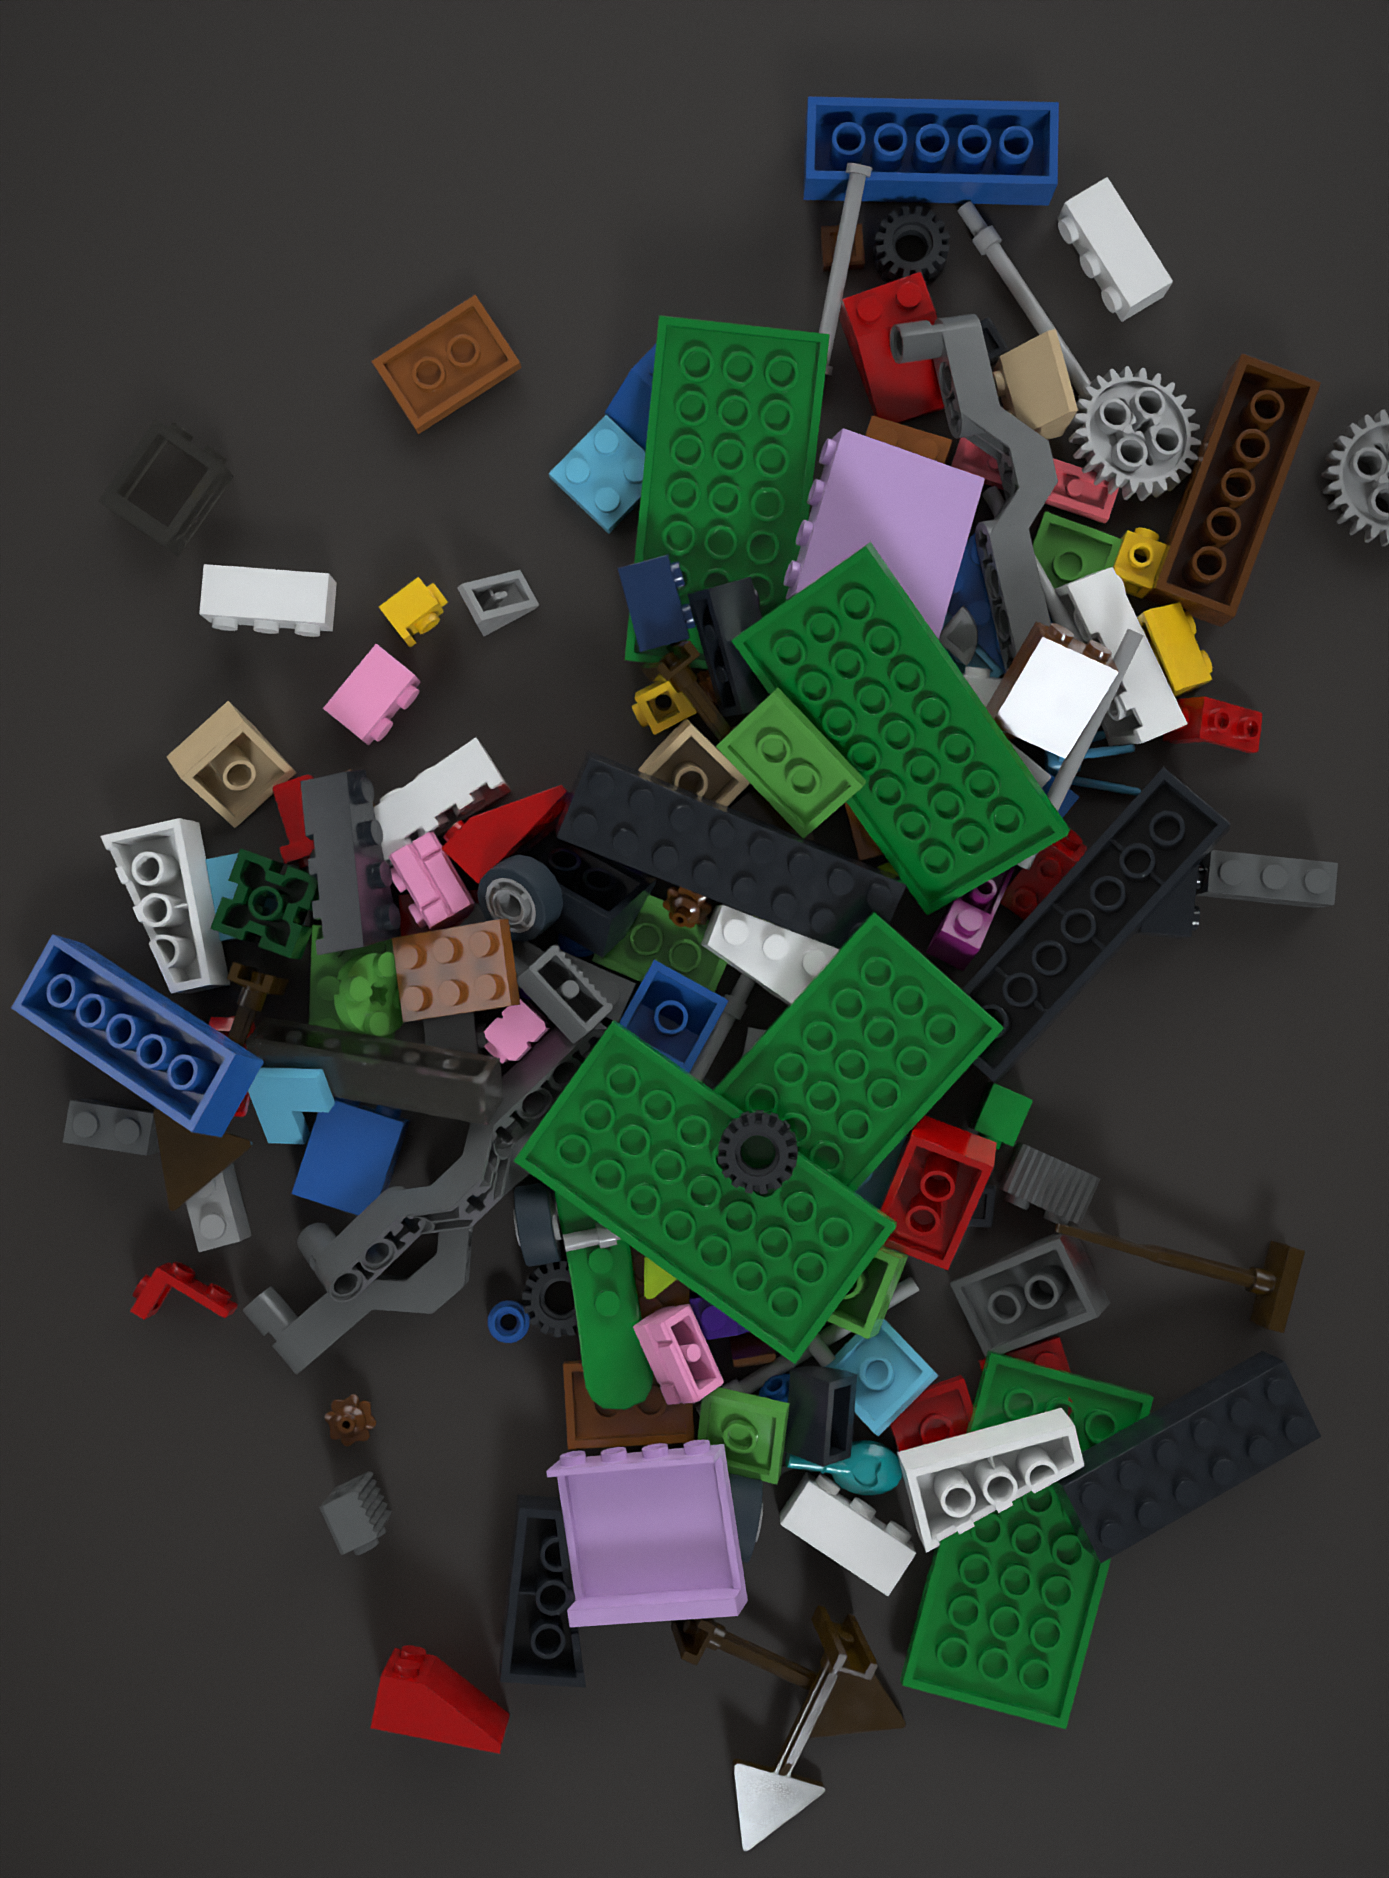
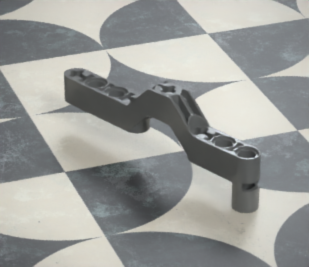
(1021, 457)
(464, 1192)
(311, 1333)

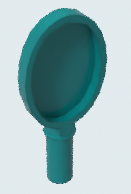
(869, 1471)

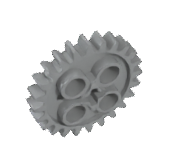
(1134, 433)
(1353, 489)

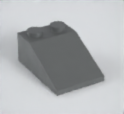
(1031, 1294)

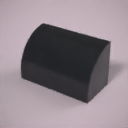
(820, 1414)

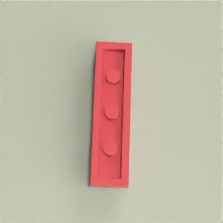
(1072, 492)

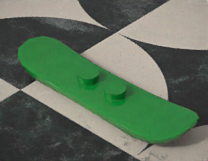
(606, 1311)

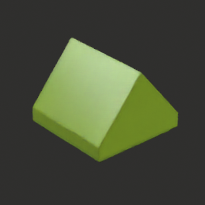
(655, 1279)

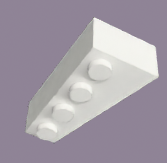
(1144, 701)
(439, 797)
(173, 900)
(765, 952)
(985, 1471)

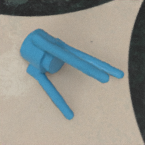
(1053, 763)

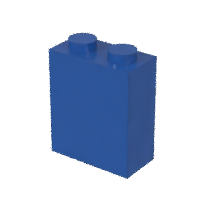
(351, 1155)

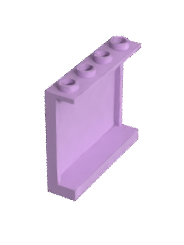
(900, 502)
(650, 1534)

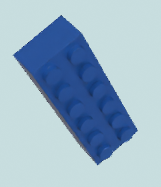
(933, 150)
(137, 1036)

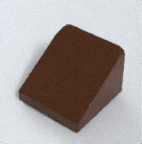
(750, 1350)

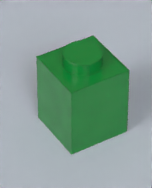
(1000, 1114)

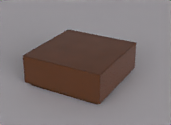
(828, 242)

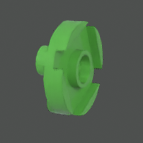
(353, 999)

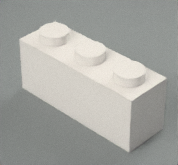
(1113, 250)
(268, 599)
(848, 1532)

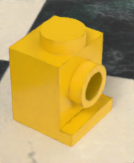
(1138, 576)
(414, 609)
(659, 718)

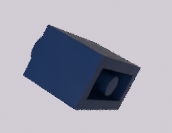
(656, 602)

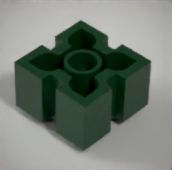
(247, 916)

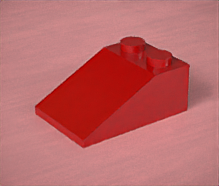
(893, 389)
(501, 831)
(936, 1189)
(435, 1703)

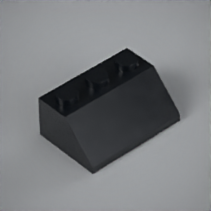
(597, 892)

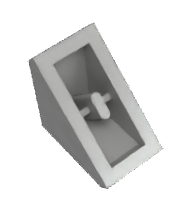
(498, 600)

